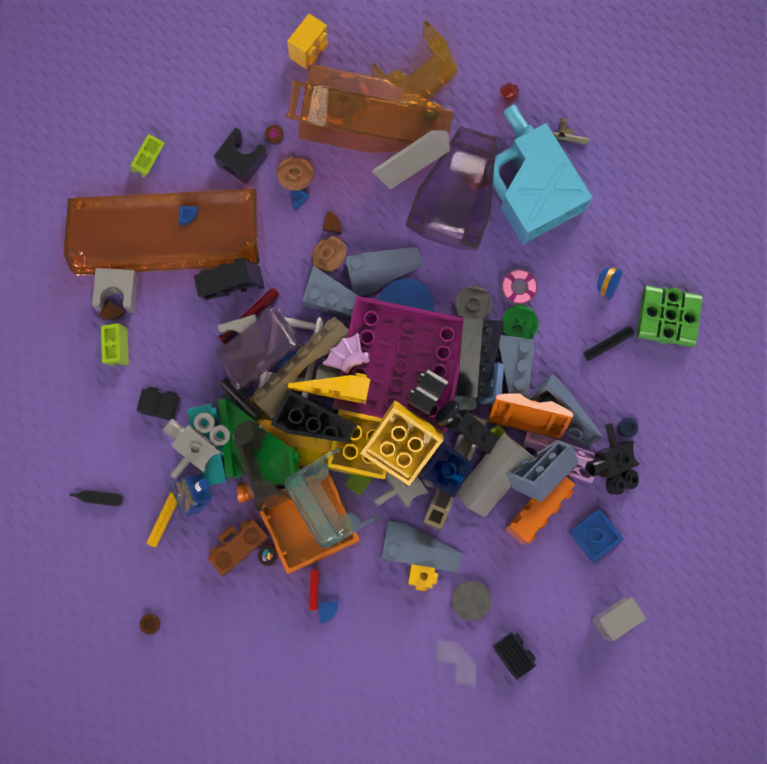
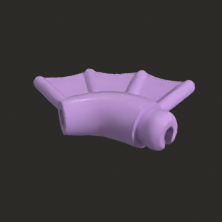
(347, 354)

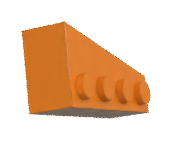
(536, 513)

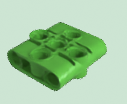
(680, 331)

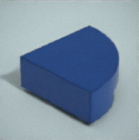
(298, 198)
(187, 214)
(327, 611)

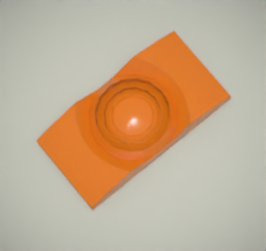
(529, 415)

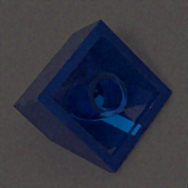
(446, 469)

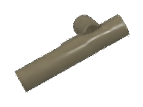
(568, 134)

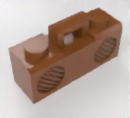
(240, 547)

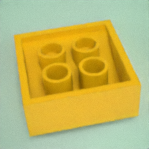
(402, 443)
(349, 458)

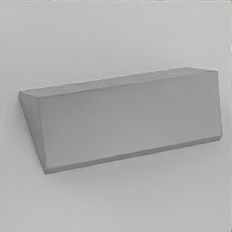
(413, 158)
(489, 478)

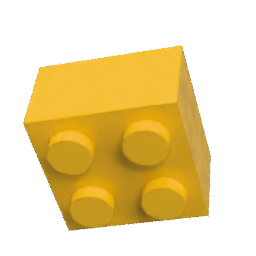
(308, 41)

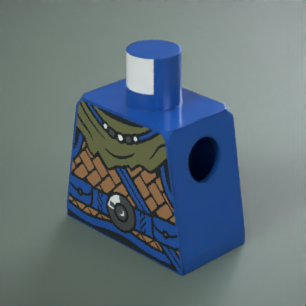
(191, 494)

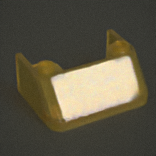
(432, 74)

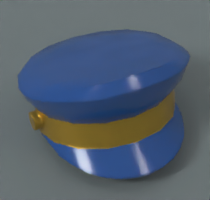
(609, 281)

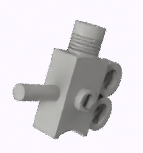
(195, 445)
(403, 491)

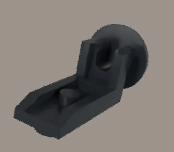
(466, 425)

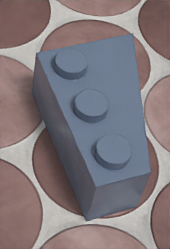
(328, 295)

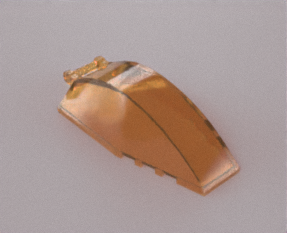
(363, 112)

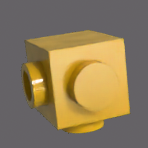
(422, 577)

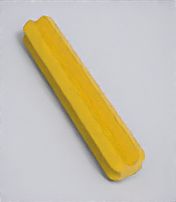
(162, 521)

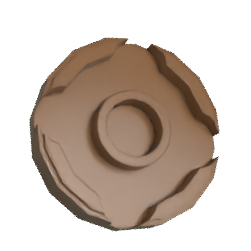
(295, 173)
(329, 254)

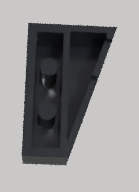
(228, 278)

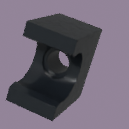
(238, 164)

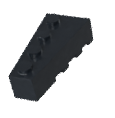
(478, 356)

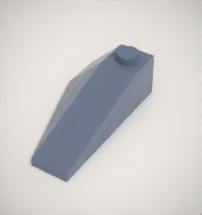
(377, 269)

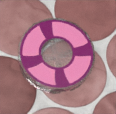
(519, 287)

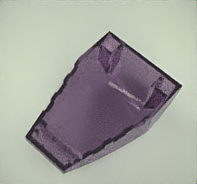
(457, 193)

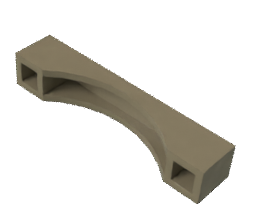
(273, 391)
(441, 501)

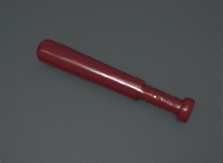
(267, 299)

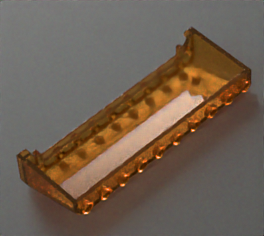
(146, 234)

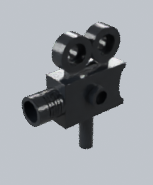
(615, 460)

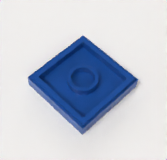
(595, 535)

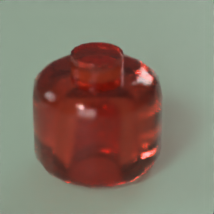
(509, 92)

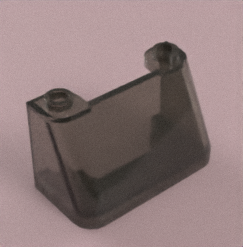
(260, 492)

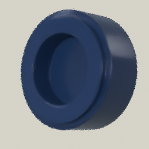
(628, 427)

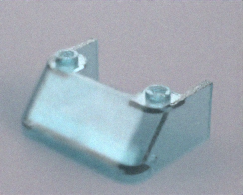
(316, 506)

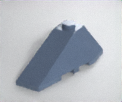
(580, 427)
(411, 546)

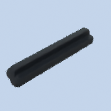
(608, 343)
(245, 403)

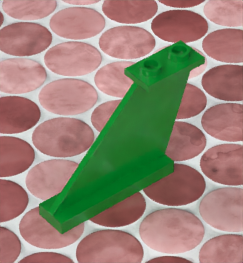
(275, 458)

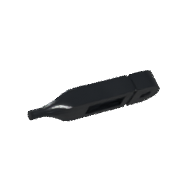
(101, 498)

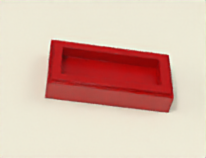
(314, 585)

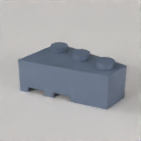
(517, 360)
(545, 471)

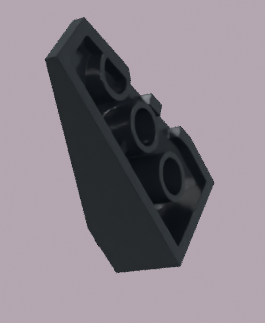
(307, 418)

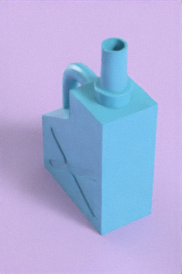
(546, 186)

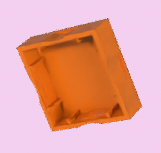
(293, 537)

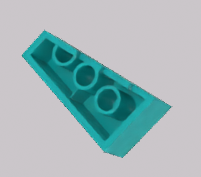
(215, 466)

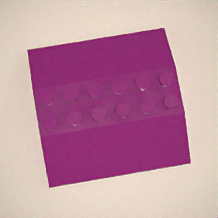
(400, 348)

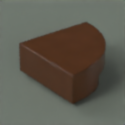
(332, 223)
(111, 312)

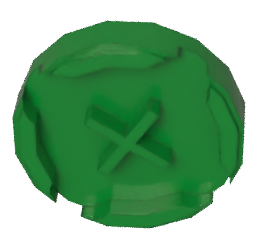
(520, 322)

